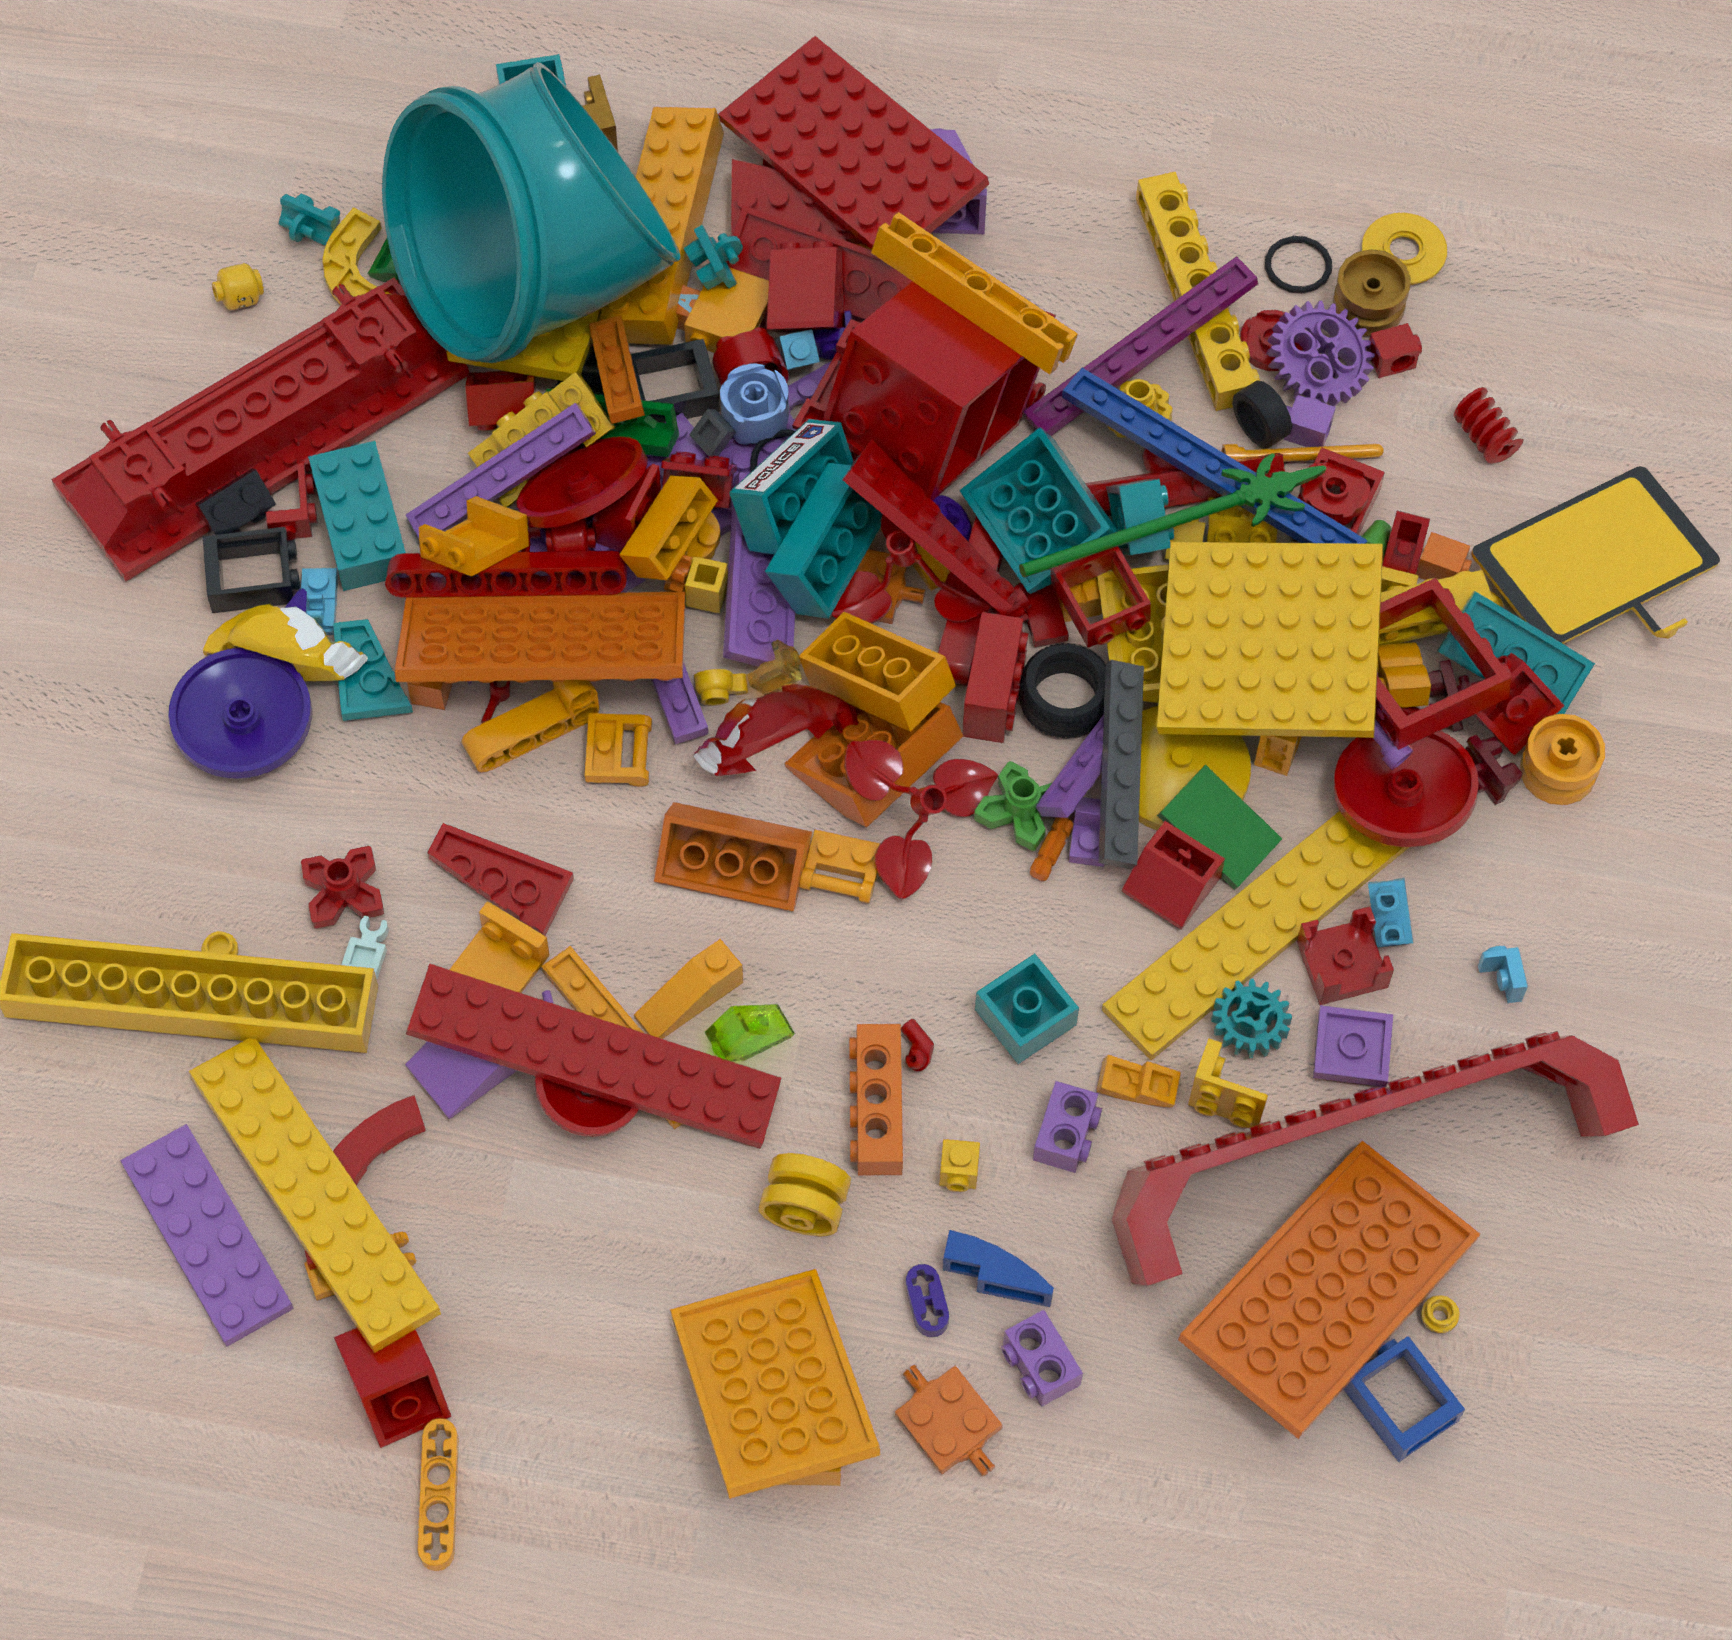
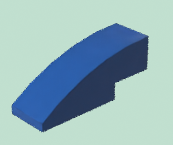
(996, 1269)

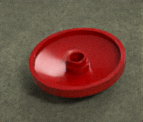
(582, 482)
(1414, 802)

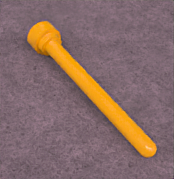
(1306, 453)

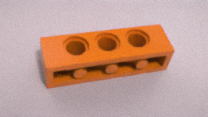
(883, 1154)

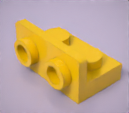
(1235, 527)

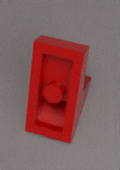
(1406, 542)

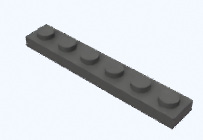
(1121, 764)

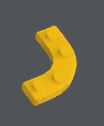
(345, 250)

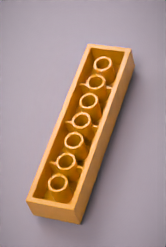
(677, 177)

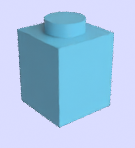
(798, 349)

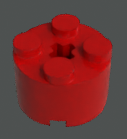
(747, 348)

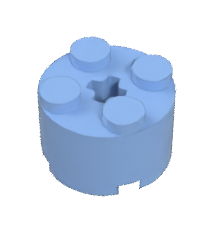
(755, 403)

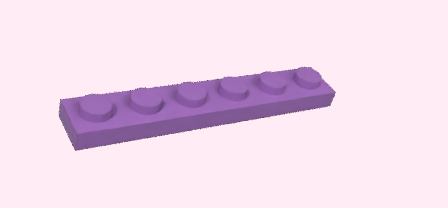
(505, 469)

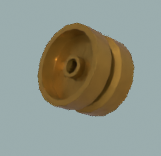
(1373, 289)

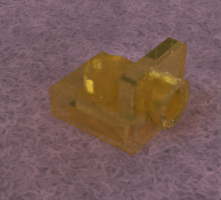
(779, 672)

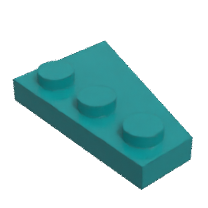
(373, 687)

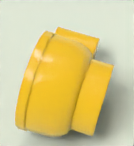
(717, 684)

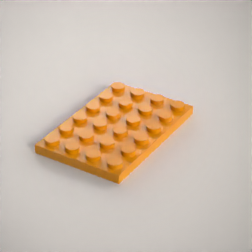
(774, 1383)

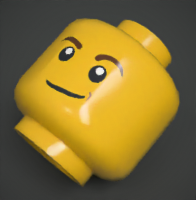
(238, 286)

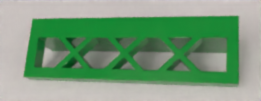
(654, 436)

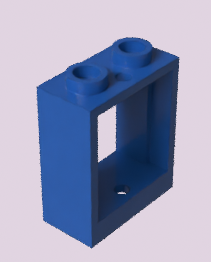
(1404, 1443)

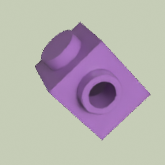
(1310, 421)

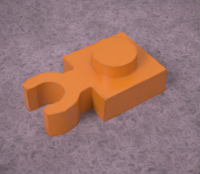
(678, 578)

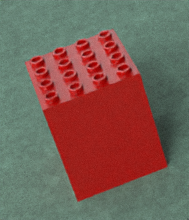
(928, 388)

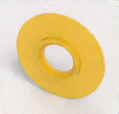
(1425, 233)

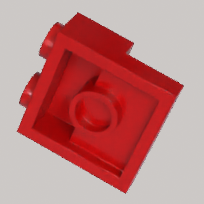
(1526, 706)

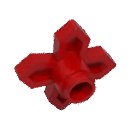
(342, 885)

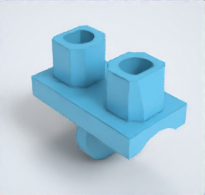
(1391, 912)

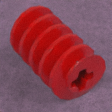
(1486, 427)

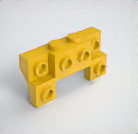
(538, 411)

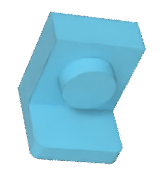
(1509, 971)

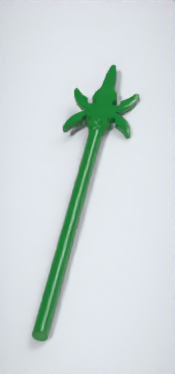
(1260, 490)

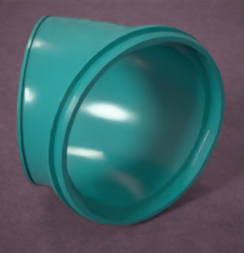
(513, 215)

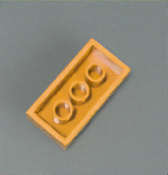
(877, 671)

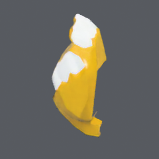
(291, 637)

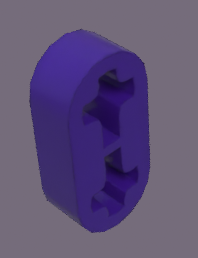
(935, 1298)

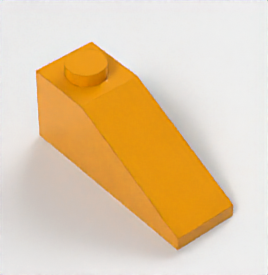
(691, 990)

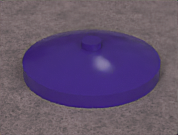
(240, 713)

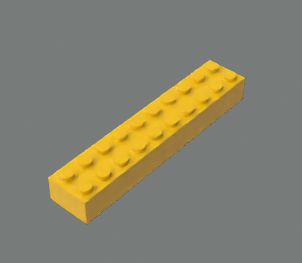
(188, 992)

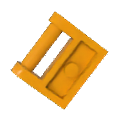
(605, 748)
(841, 856)

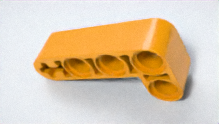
(531, 724)

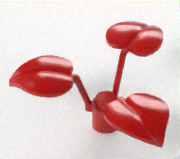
(870, 602)
(958, 789)

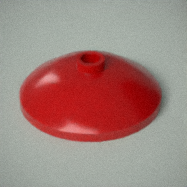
(580, 1113)

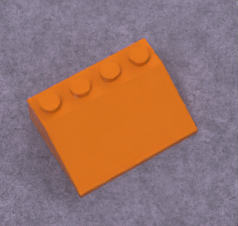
(822, 761)

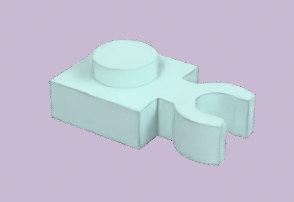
(368, 950)

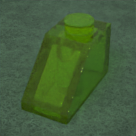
(748, 1031)

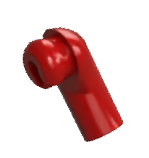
(921, 1046)

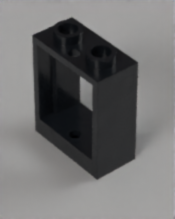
(683, 354)
(246, 545)

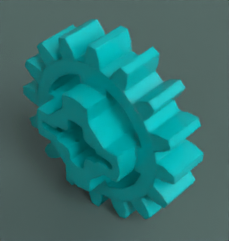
(1256, 1004)

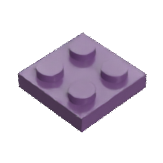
(1353, 1046)

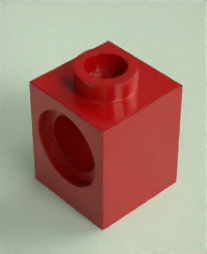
(1394, 350)

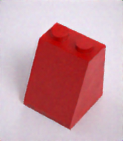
(805, 288)
(393, 1385)

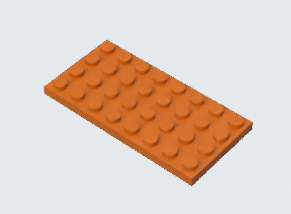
(542, 638)
(1329, 1288)

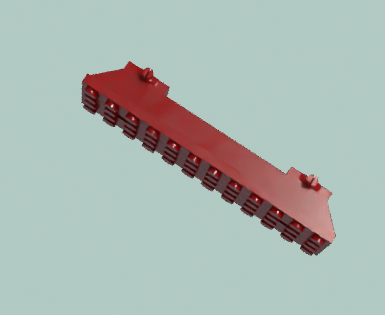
(288, 404)

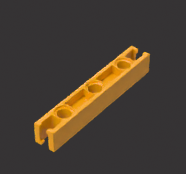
(974, 293)

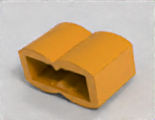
(1404, 674)

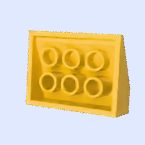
(1146, 644)

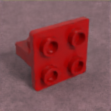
(713, 471)

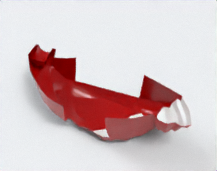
(769, 720)

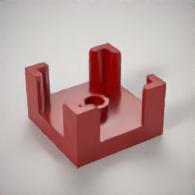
(1344, 958)

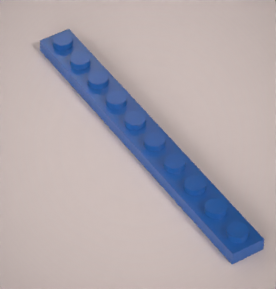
(1193, 456)

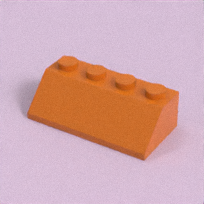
(732, 856)

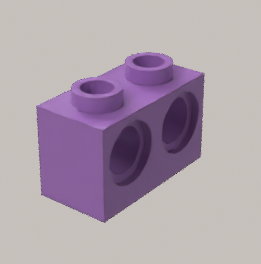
(1062, 1126)
(1050, 1355)

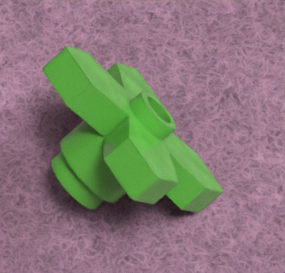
(1015, 806)

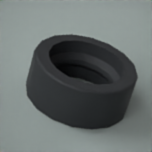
(1262, 414)

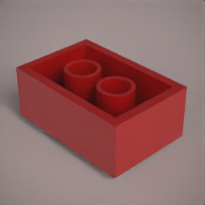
(995, 677)

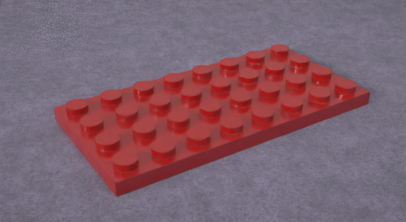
(851, 145)

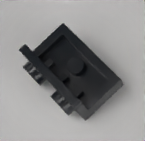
(236, 504)

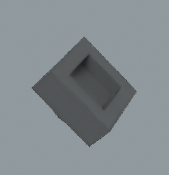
(712, 432)

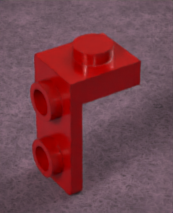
(297, 520)

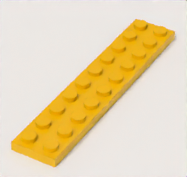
(1246, 934)
(315, 1194)

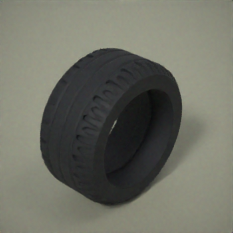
(1055, 660)

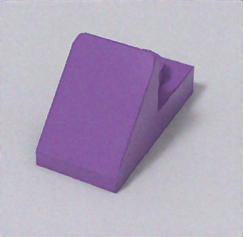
(1086, 833)

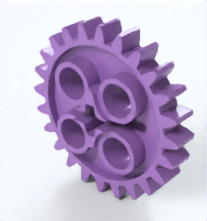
(1344, 342)

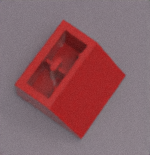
(1174, 875)

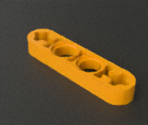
(438, 1494)

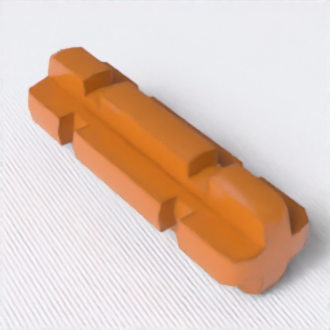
(1051, 848)

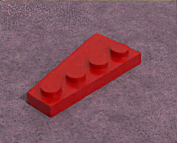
(509, 879)

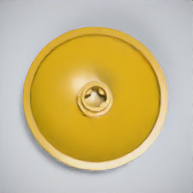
(1174, 759)

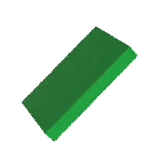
(1222, 823)

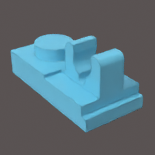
(321, 595)

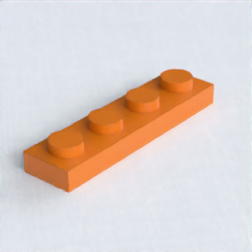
(616, 369)

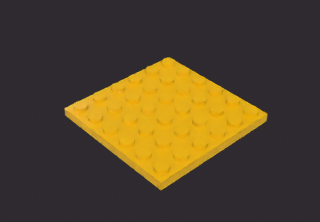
(1271, 639)

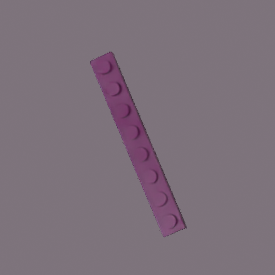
(1150, 340)

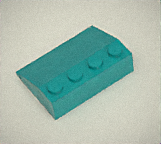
(1035, 505)

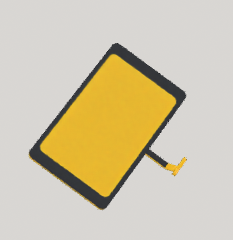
(1597, 557)

